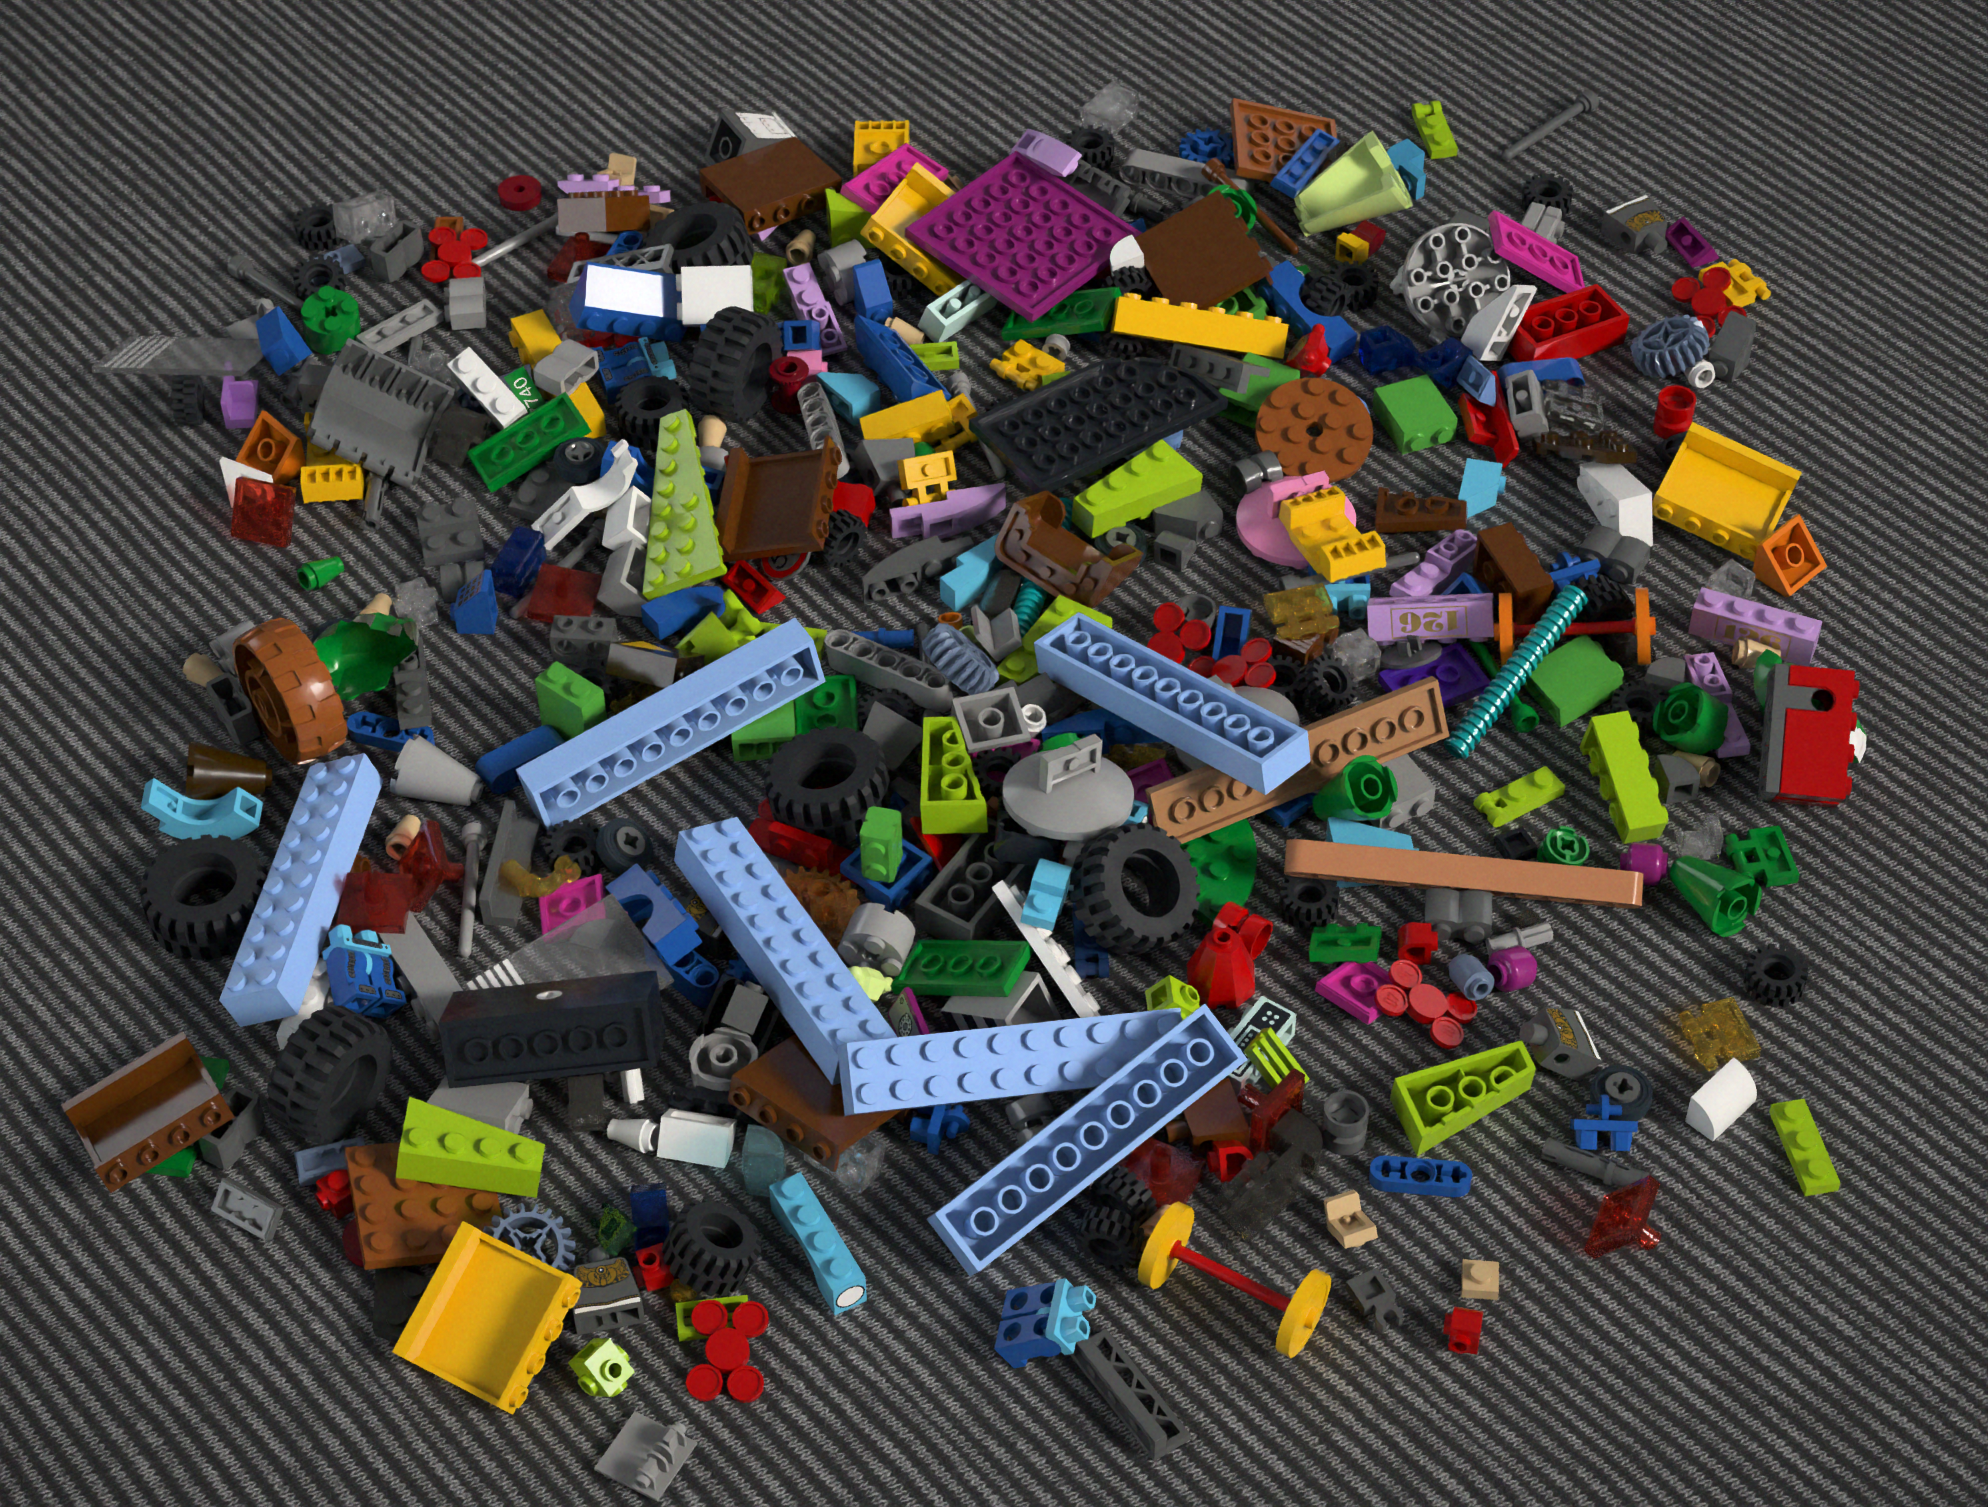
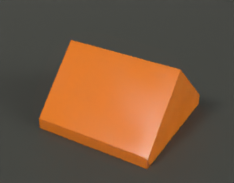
(273, 450)
(1788, 558)

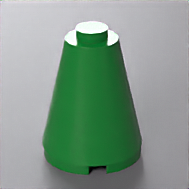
(1358, 792)
(1716, 893)

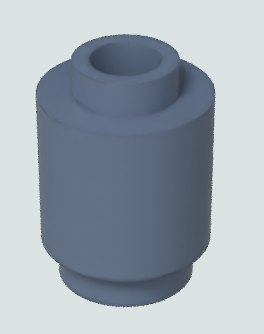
(1470, 976)

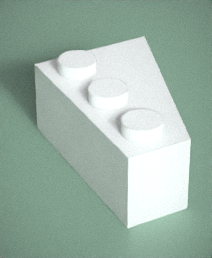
(1617, 499)

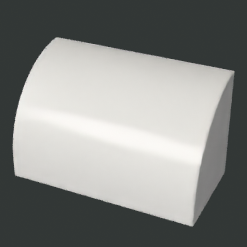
(1126, 253)
(628, 520)
(1721, 1100)
(696, 1137)

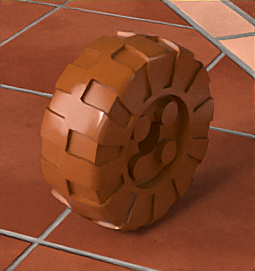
(290, 691)

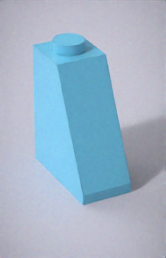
(1360, 834)

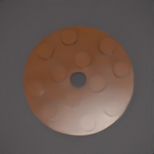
(1312, 403)

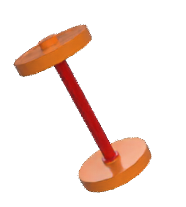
(1641, 626)

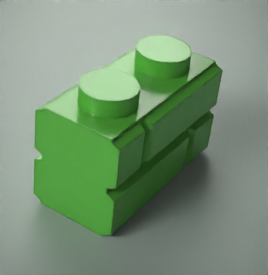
(881, 844)

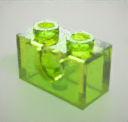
(767, 280)

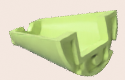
(1352, 189)

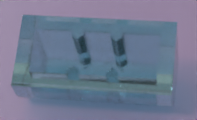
(762, 1160)

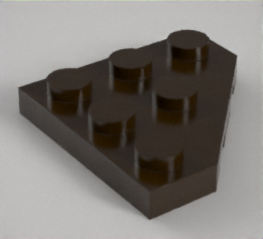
(1604, 448)

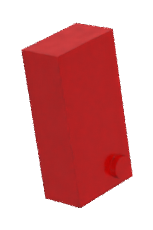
(1570, 326)

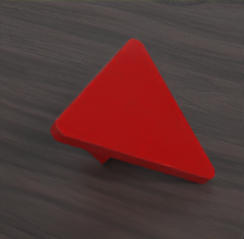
(938, 846)

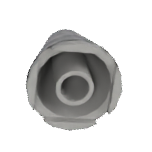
(433, 775)

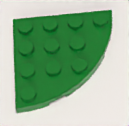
(1224, 868)

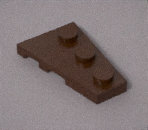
(1409, 513)

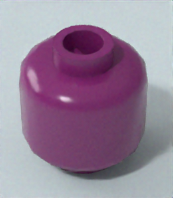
(1646, 859)
(1512, 968)

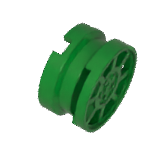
(1563, 847)

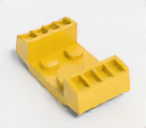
(876, 141)
(328, 475)
(1328, 537)

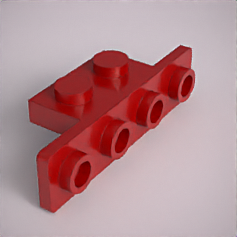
(1490, 424)
(798, 846)

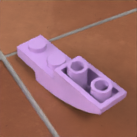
(1048, 153)
(601, 182)
(810, 305)
(946, 518)
(1441, 567)
(1707, 674)

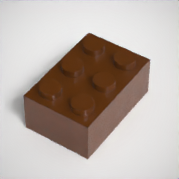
(603, 211)
(1510, 567)

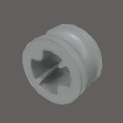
(1058, 341)

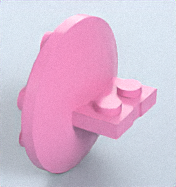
(1260, 523)

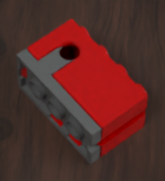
(1806, 748)

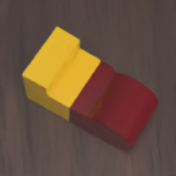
(1362, 242)

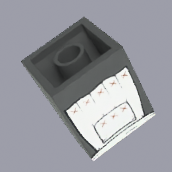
(744, 132)

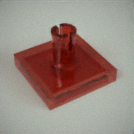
(575, 250)
(263, 512)
(563, 593)
(428, 864)
(376, 902)
(1271, 1108)
(1166, 1171)
(1624, 1219)

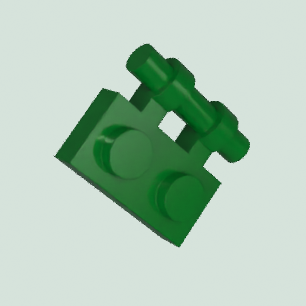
(1770, 852)
(1345, 943)

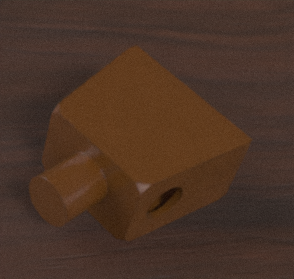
(1210, 1119)

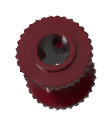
(789, 374)

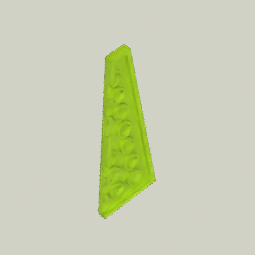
(681, 527)

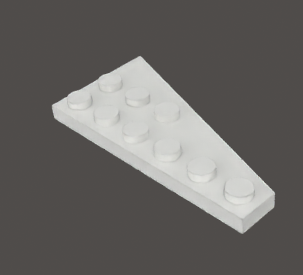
(1050, 953)

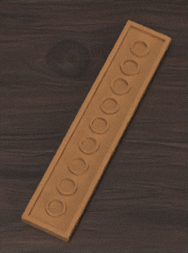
(1379, 728)

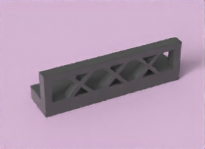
(643, 256)
(1216, 367)
(514, 840)
(1125, 1399)

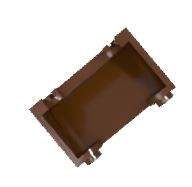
(1056, 558)

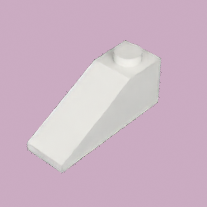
(1496, 323)

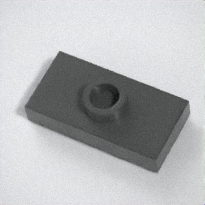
(247, 1208)

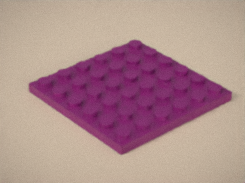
(1021, 235)

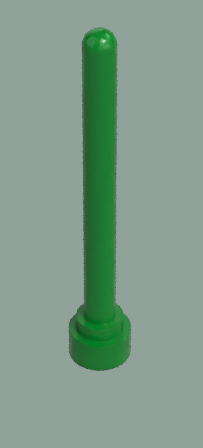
(1522, 716)

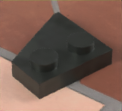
(395, 1300)

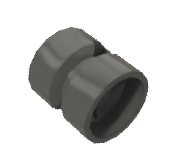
(1249, 474)
(455, 577)
(1202, 608)
(1028, 1113)
(1345, 1122)

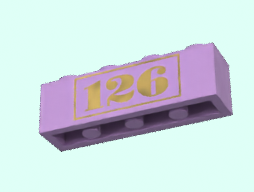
(1431, 618)
(1733, 618)

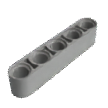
(1172, 174)
(821, 421)
(888, 669)

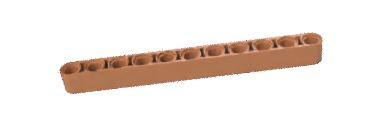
(1463, 873)

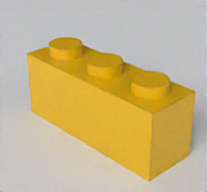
(921, 419)

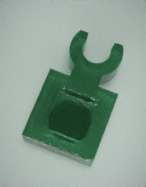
(614, 1229)

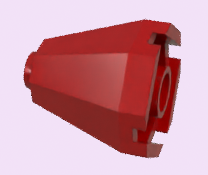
(1222, 970)

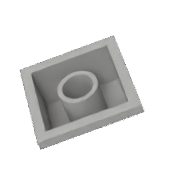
(624, 580)
(990, 720)

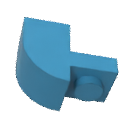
(1409, 163)

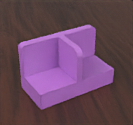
(239, 402)

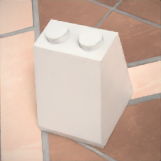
(712, 289)

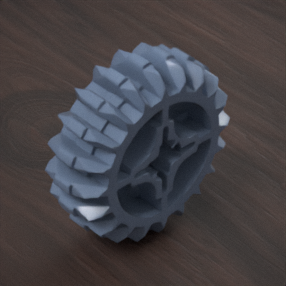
(1670, 346)
(960, 659)
(546, 1229)

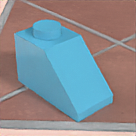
(850, 394)
(1481, 485)

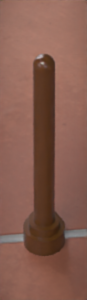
(1215, 172)

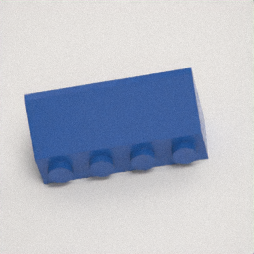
(627, 302)
(894, 361)

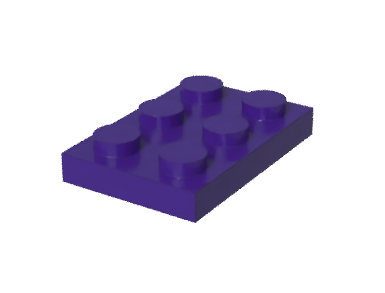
(1456, 674)

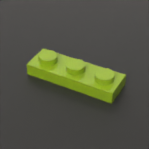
(1804, 1147)

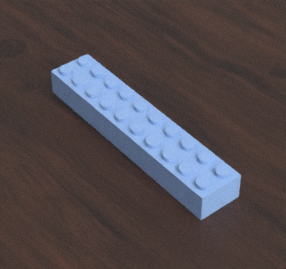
(1173, 703)
(671, 725)
(302, 891)
(778, 941)
(994, 1061)
(1086, 1140)

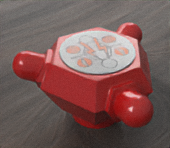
(1310, 353)

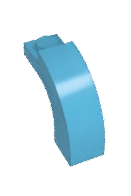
(185, 817)
(1046, 894)

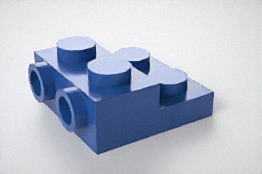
(913, 872)

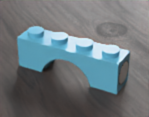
(832, 1263)

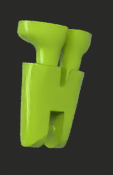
(713, 635)

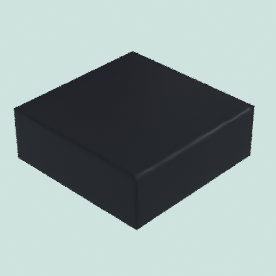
(1516, 845)

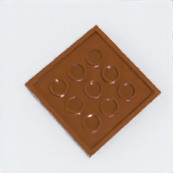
(1270, 136)
(404, 1218)

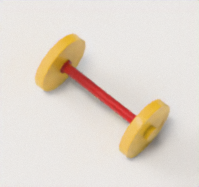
(1168, 1246)

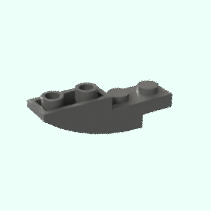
(907, 567)
(413, 690)

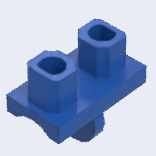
(1569, 570)
(942, 1119)
(1620, 1131)

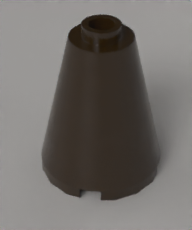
(218, 771)

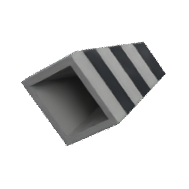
(1025, 1004)

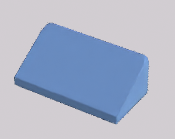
(1478, 381)

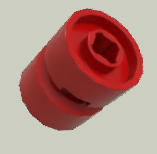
(1674, 411)
(1253, 929)

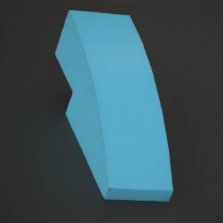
(971, 575)

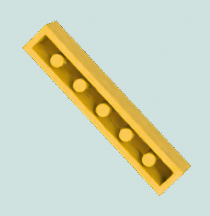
(1199, 327)
(538, 339)

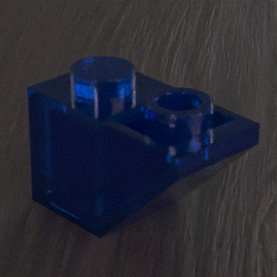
(1385, 349)
(1444, 361)
(650, 1214)

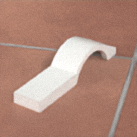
(582, 500)

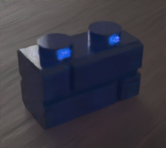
(518, 561)

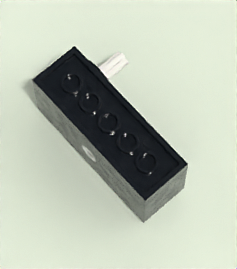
(555, 1031)

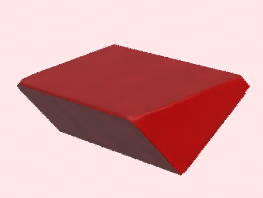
(752, 587)

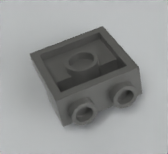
(449, 532)

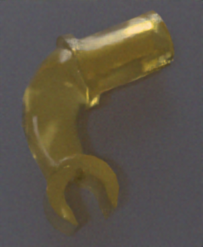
(537, 887)

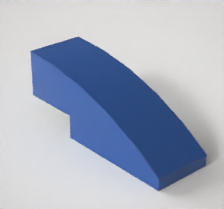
(681, 610)

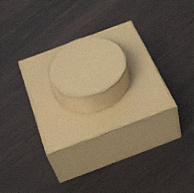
(1480, 1279)

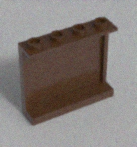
(771, 184)
(1203, 254)
(777, 502)
(800, 1104)
(147, 1111)

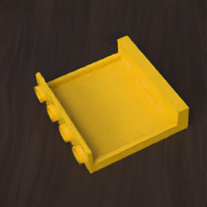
(886, 229)
(1724, 491)
(488, 1318)

